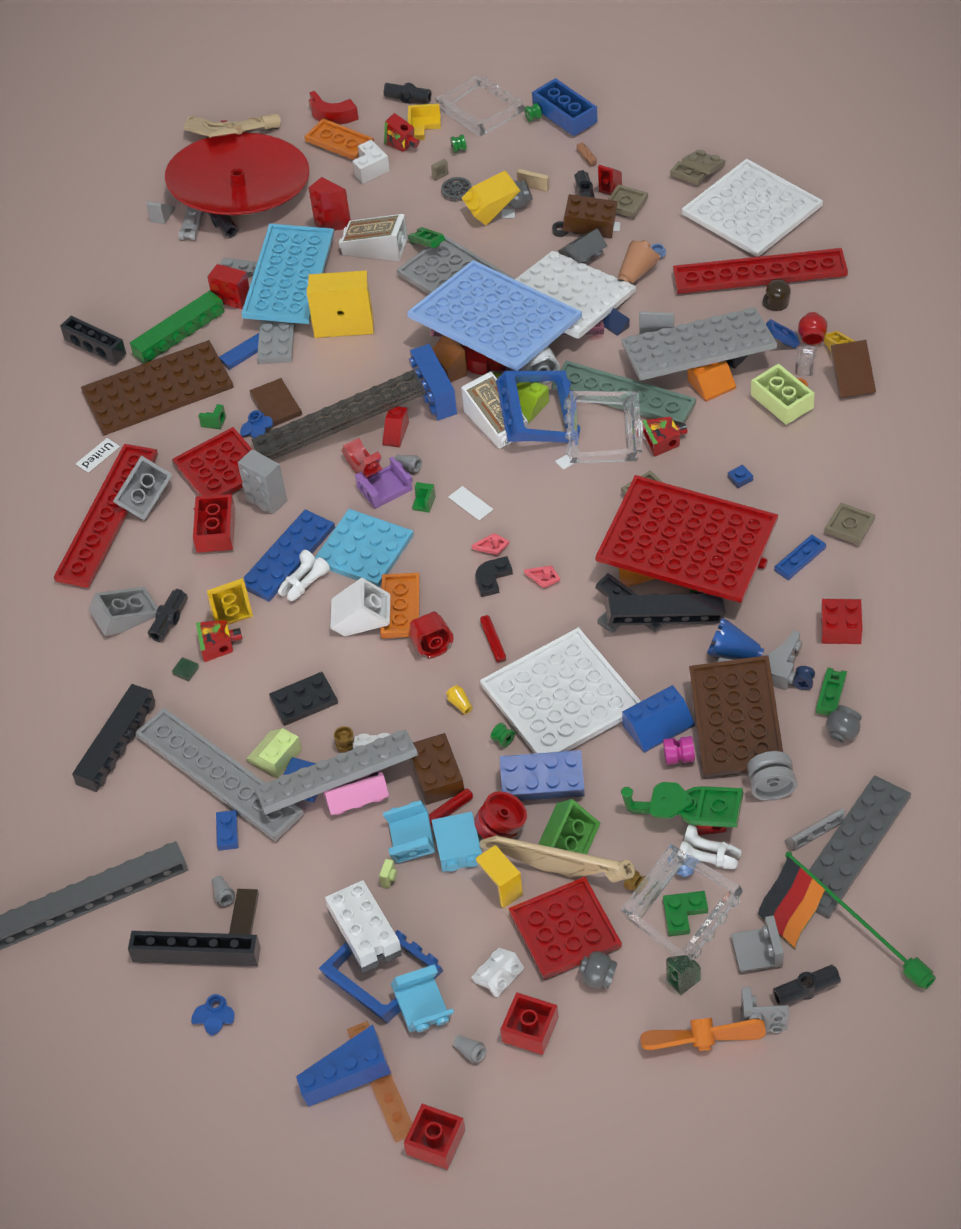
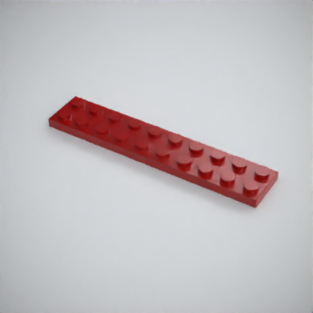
(759, 270)
(100, 522)

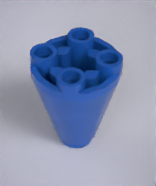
(733, 643)

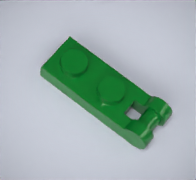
(426, 237)
(831, 691)

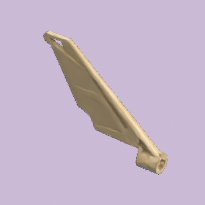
(560, 861)

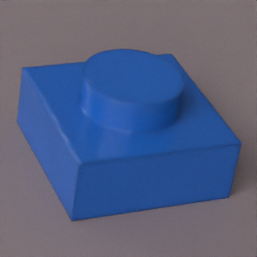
(740, 476)

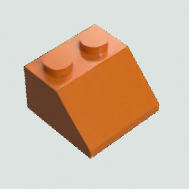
(711, 380)

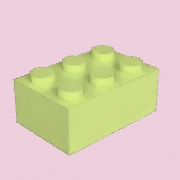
(782, 394)

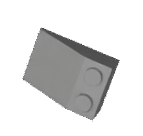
(143, 488)
(122, 609)

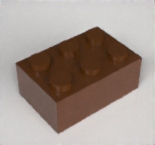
(589, 213)
(436, 769)

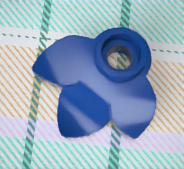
(256, 424)
(213, 1017)

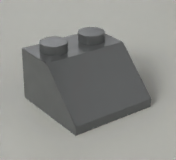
(584, 247)

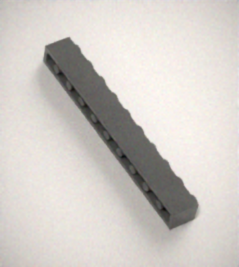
(91, 894)

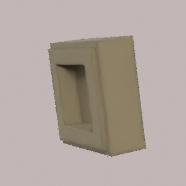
(439, 169)

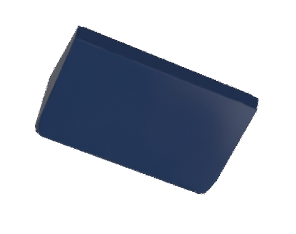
(616, 322)

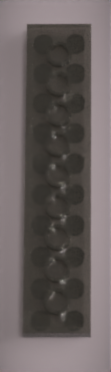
(339, 416)

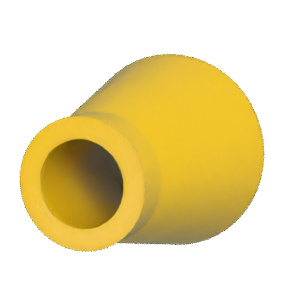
(458, 697)

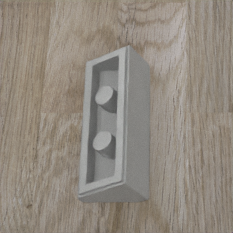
(815, 830)

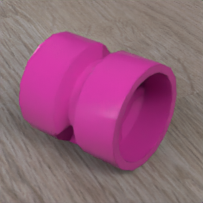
(679, 750)

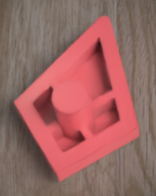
(492, 544)
(543, 576)

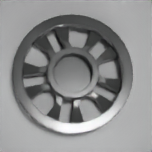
(455, 188)

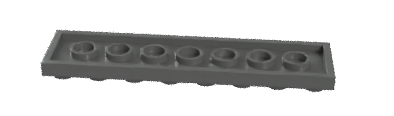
(857, 839)

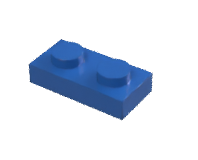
(783, 333)
(227, 830)

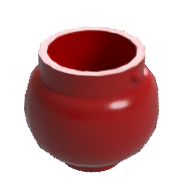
(812, 328)

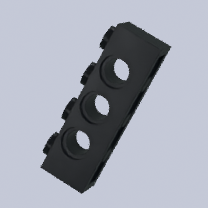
(93, 339)

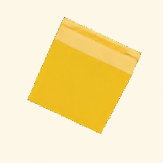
(340, 304)

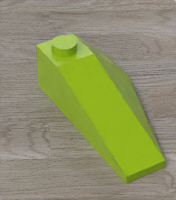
(532, 397)

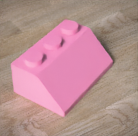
(356, 793)

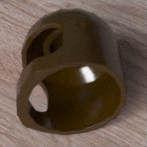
(778, 294)

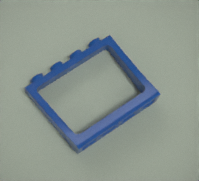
(512, 410)
(384, 1012)

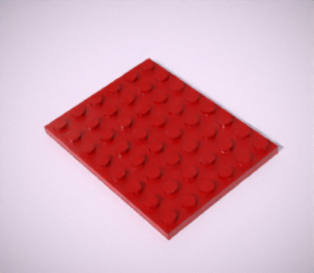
(687, 538)

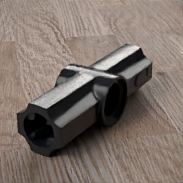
(407, 92)
(583, 184)
(224, 223)
(167, 615)
(818, 980)

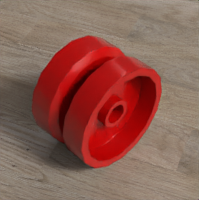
(500, 816)

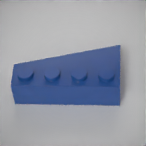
(345, 1068)

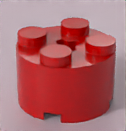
(430, 634)

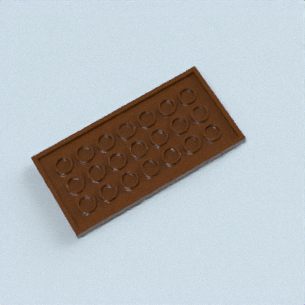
(156, 387)

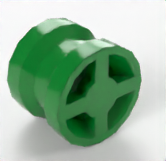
(533, 112)
(458, 143)
(502, 735)

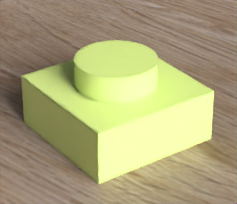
(388, 873)

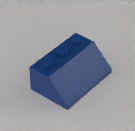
(657, 718)

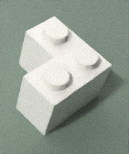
(371, 162)

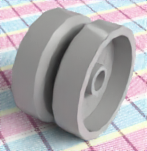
(771, 776)

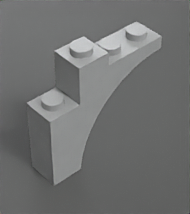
(783, 661)

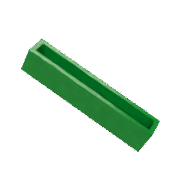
(177, 327)

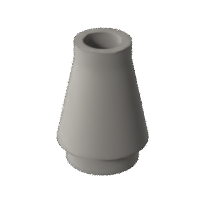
(410, 462)
(223, 892)
(471, 1049)

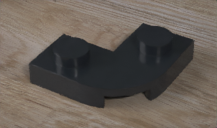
(488, 573)

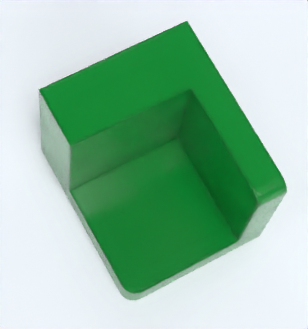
(213, 420)
(424, 497)

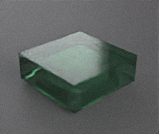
(185, 669)

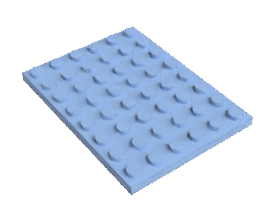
(495, 315)

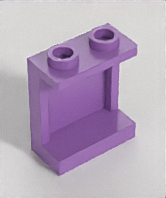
(385, 485)

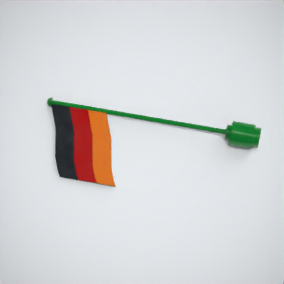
(796, 899)

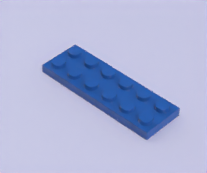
(283, 556)

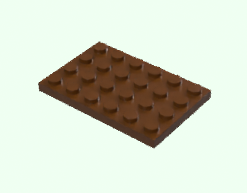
(734, 713)

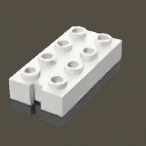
(363, 926)

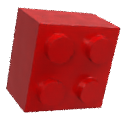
(229, 285)
(841, 621)
(529, 1023)
(434, 1136)

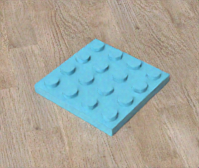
(364, 547)

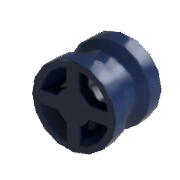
(804, 677)

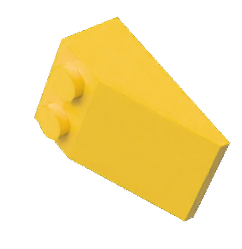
(490, 196)
(229, 602)

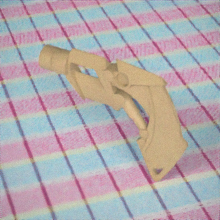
(214, 129)

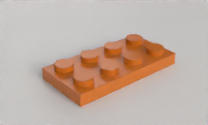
(336, 138)
(404, 603)

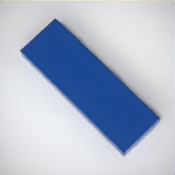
(240, 353)
(800, 557)

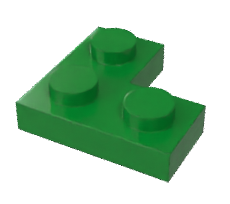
(679, 907)

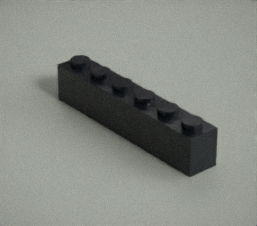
(664, 609)
(114, 738)
(194, 948)

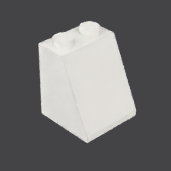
(360, 608)

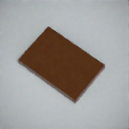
(853, 369)
(276, 401)

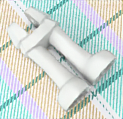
(292, 585)
(725, 856)

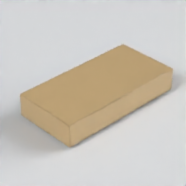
(534, 180)

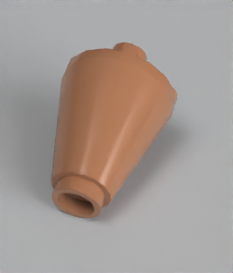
(637, 261)

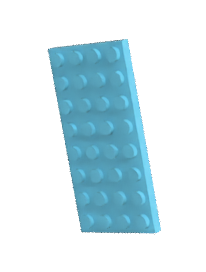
(283, 270)

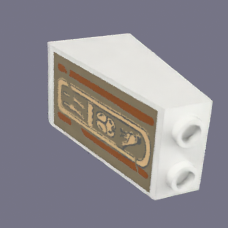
(375, 238)
(484, 408)

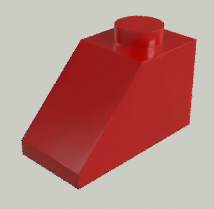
(608, 179)
(395, 426)

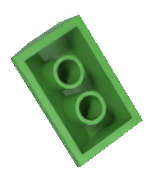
(570, 828)

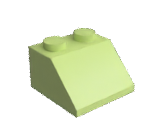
(275, 751)

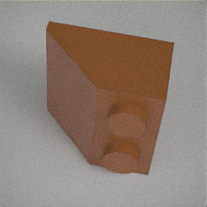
(451, 358)

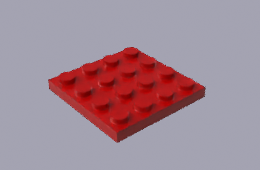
(214, 464)
(564, 927)

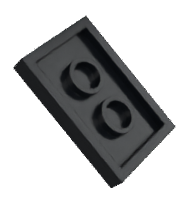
(303, 698)

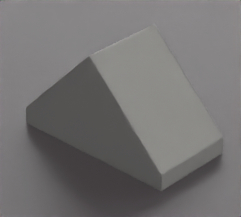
(159, 212)

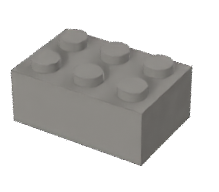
(262, 481)

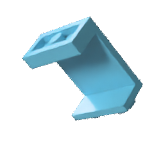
(409, 832)
(456, 841)
(420, 999)

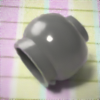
(522, 197)
(843, 723)
(597, 970)

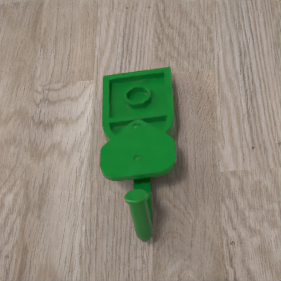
(696, 805)

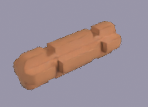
(587, 154)

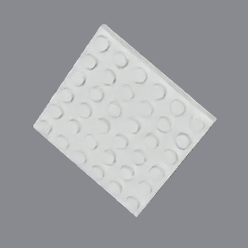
(752, 207)
(578, 287)
(560, 694)

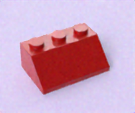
(329, 205)

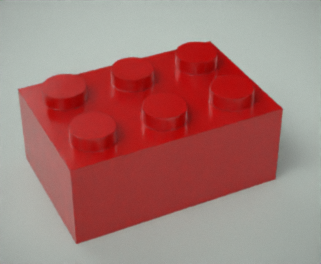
(214, 523)

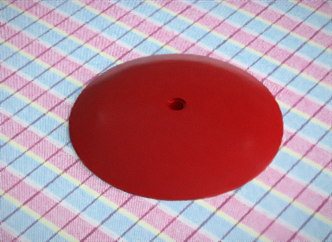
(241, 178)

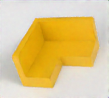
(424, 118)
(503, 874)

